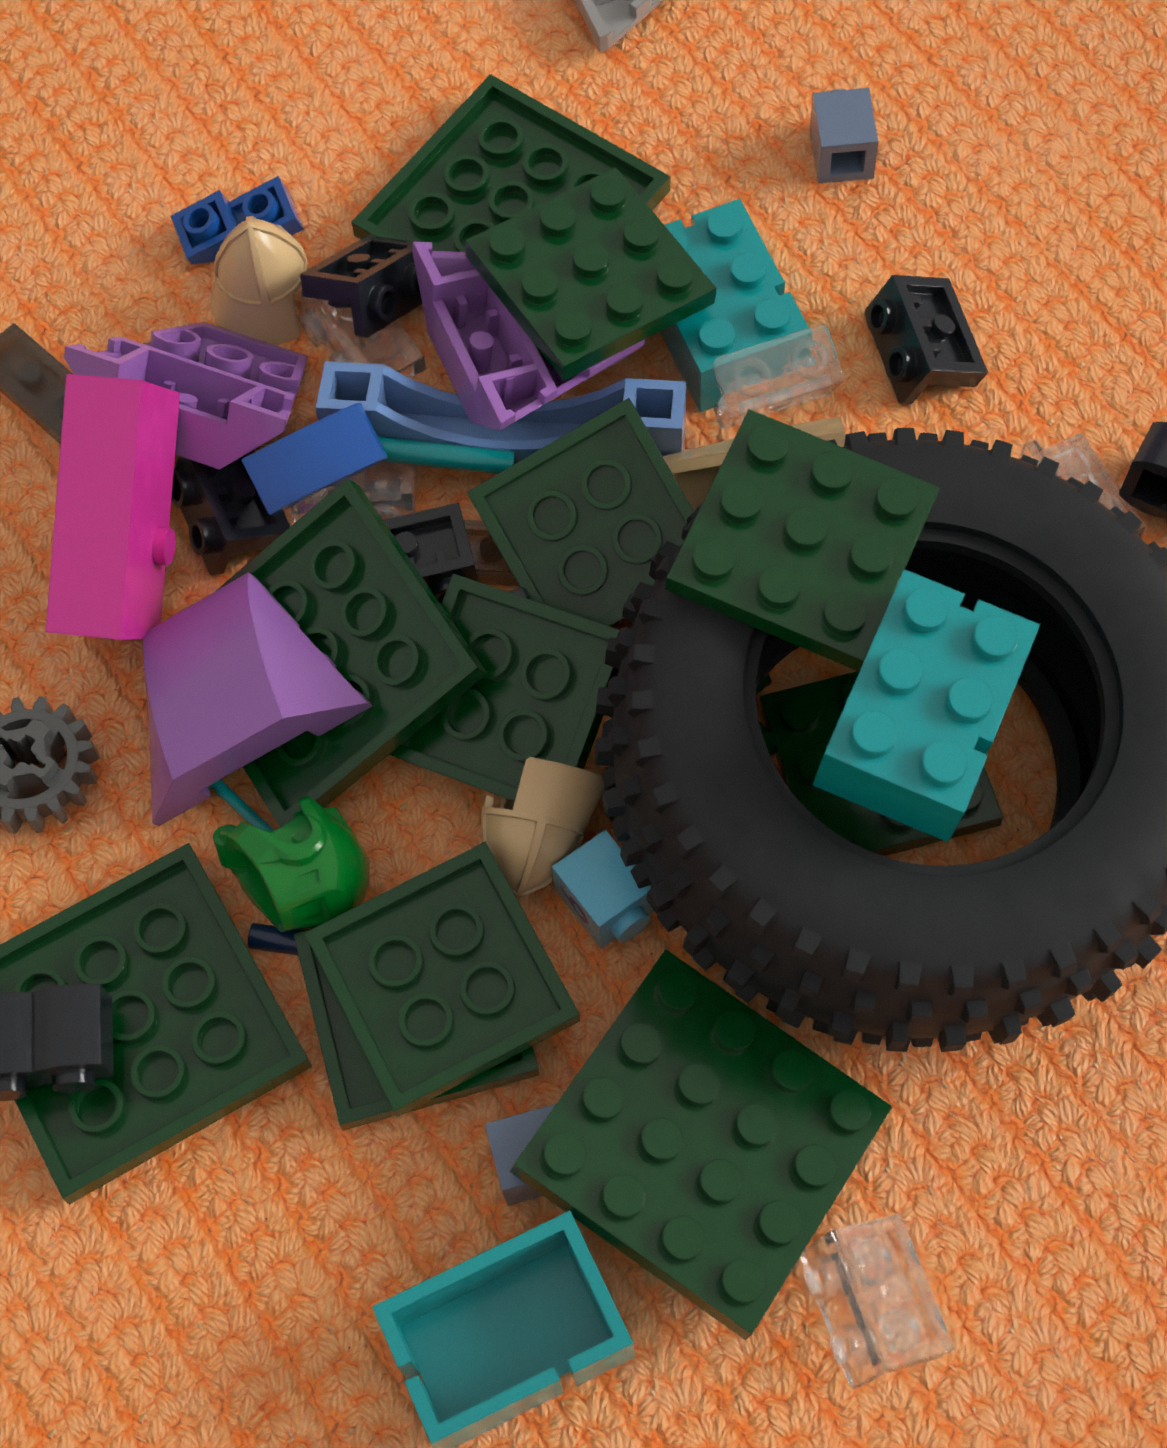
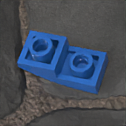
(209, 220)
(314, 458)

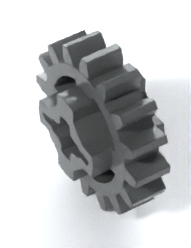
(35, 739)

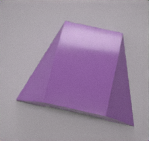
(483, 346)
(229, 385)
(229, 688)

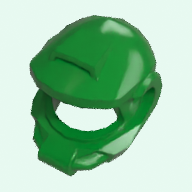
(299, 871)

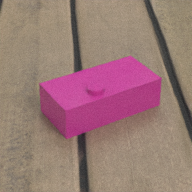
(112, 508)

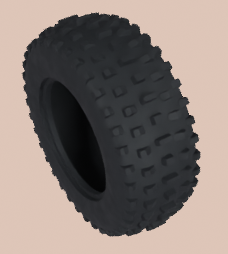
(879, 937)

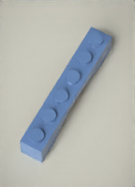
(419, 412)

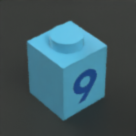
(602, 891)

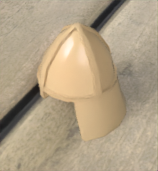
(255, 281)
(542, 823)

